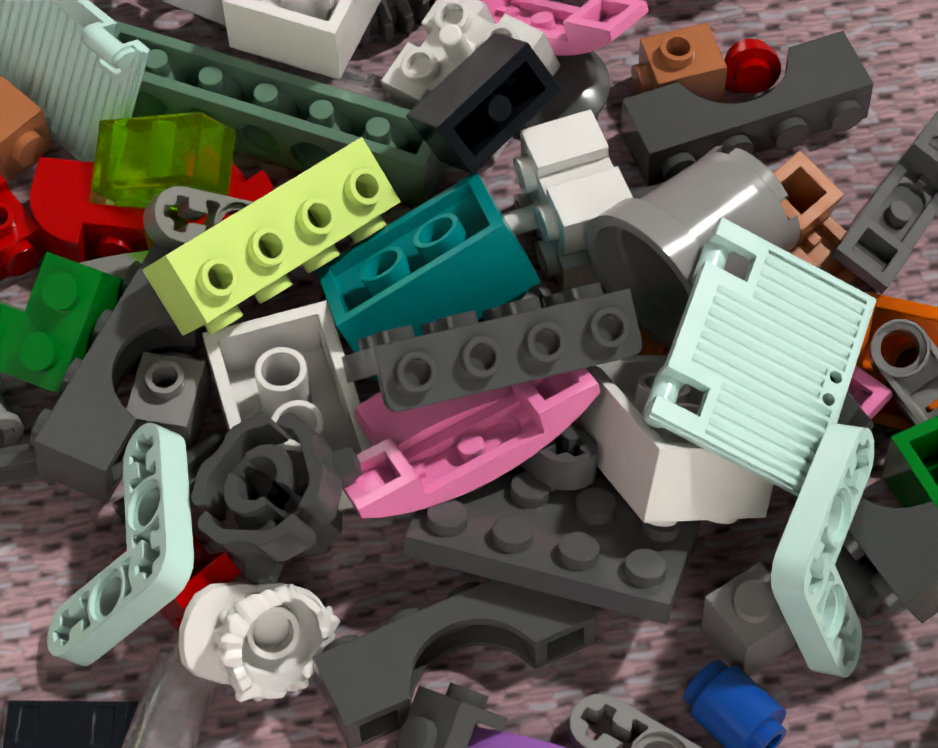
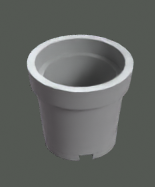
(659, 238)

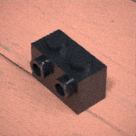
(484, 102)

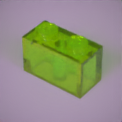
(153, 153)

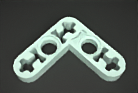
(156, 557)
(805, 560)

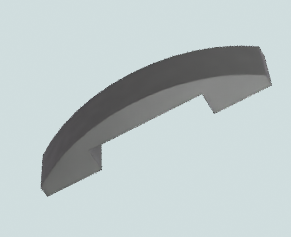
(895, 214)

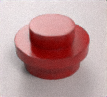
(751, 66)

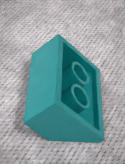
(429, 265)

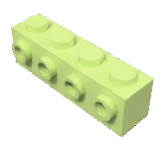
(272, 237)

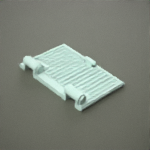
(70, 67)
(761, 357)

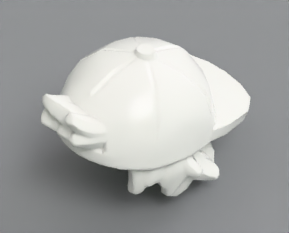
(255, 637)

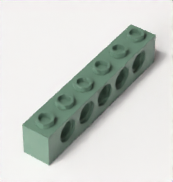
(281, 113)

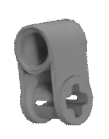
(916, 384)

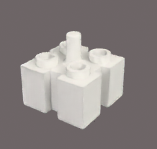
(454, 33)
(563, 187)

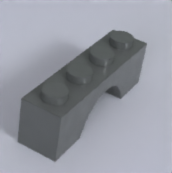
(820, 92)
(89, 426)
(896, 540)
(375, 675)

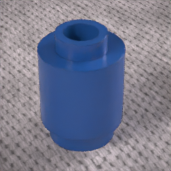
(734, 708)

